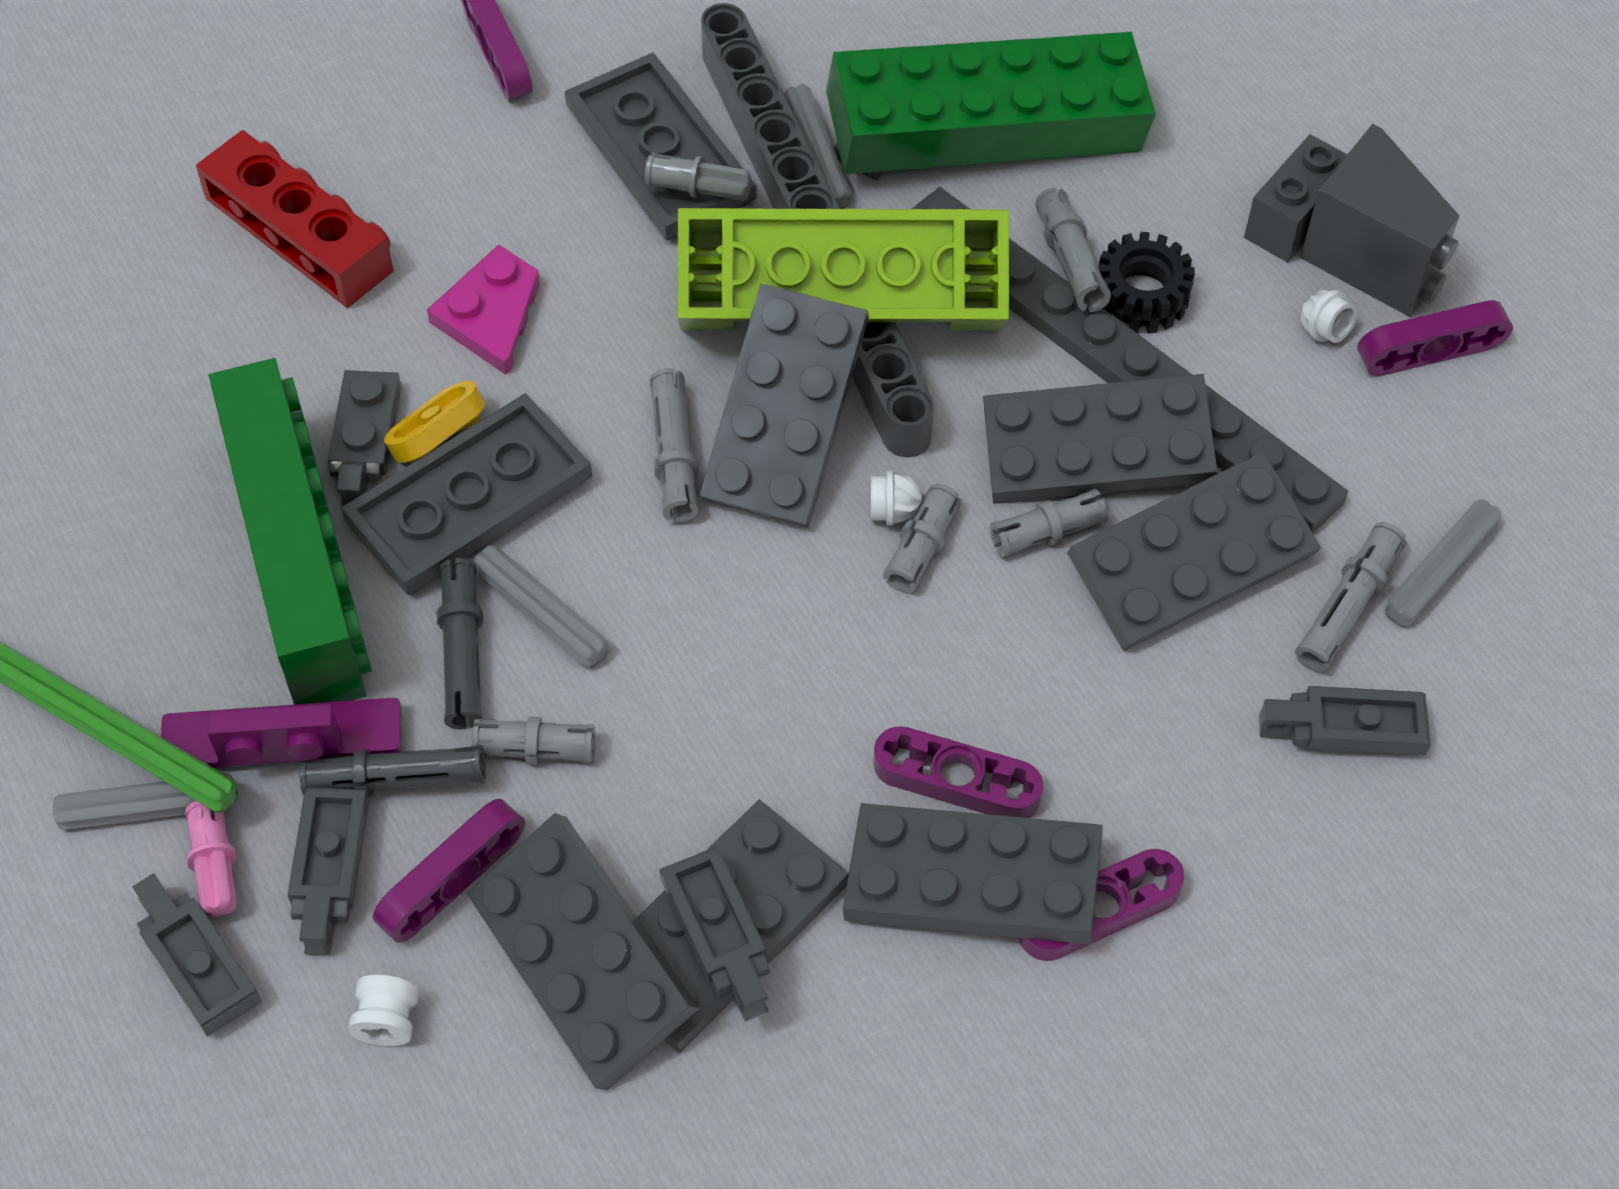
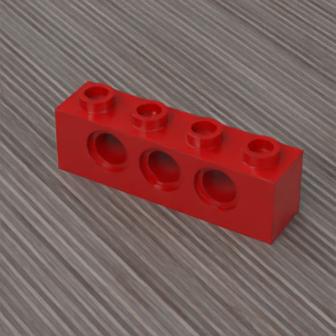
(296, 217)

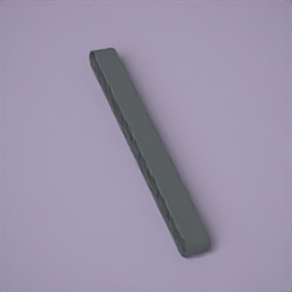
(796, 182)

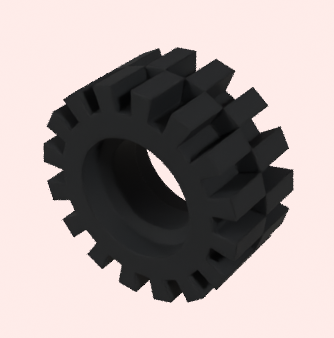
(1151, 260)

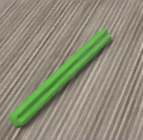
(116, 731)

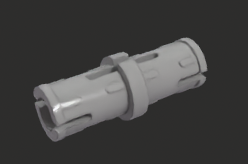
(1048, 522)
(922, 538)
(535, 740)

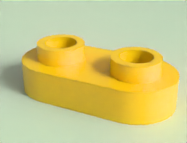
(435, 421)

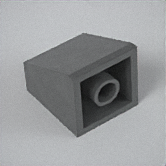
(1382, 226)

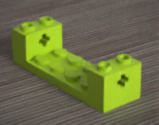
(878, 260)

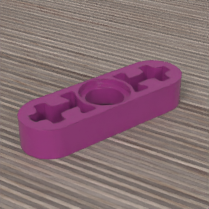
(498, 47)
(1434, 337)
(945, 751)
(448, 870)
(1147, 900)

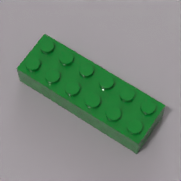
(988, 102)
(291, 534)

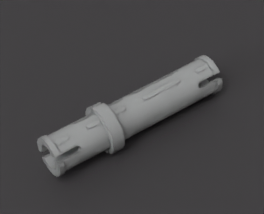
(1066, 236)
(675, 460)
(1362, 578)

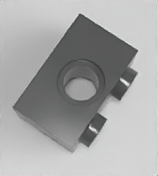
(1287, 200)

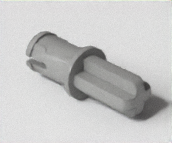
(697, 177)

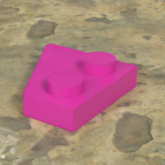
(489, 307)

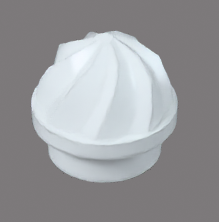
(1329, 315)
(893, 498)

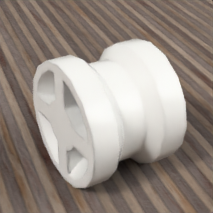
(383, 1010)

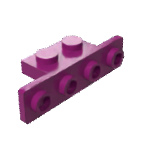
(286, 732)

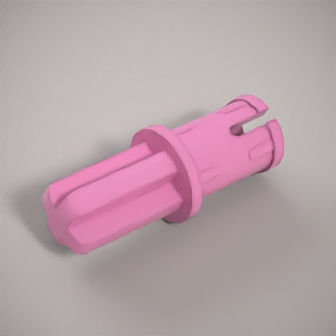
(211, 860)

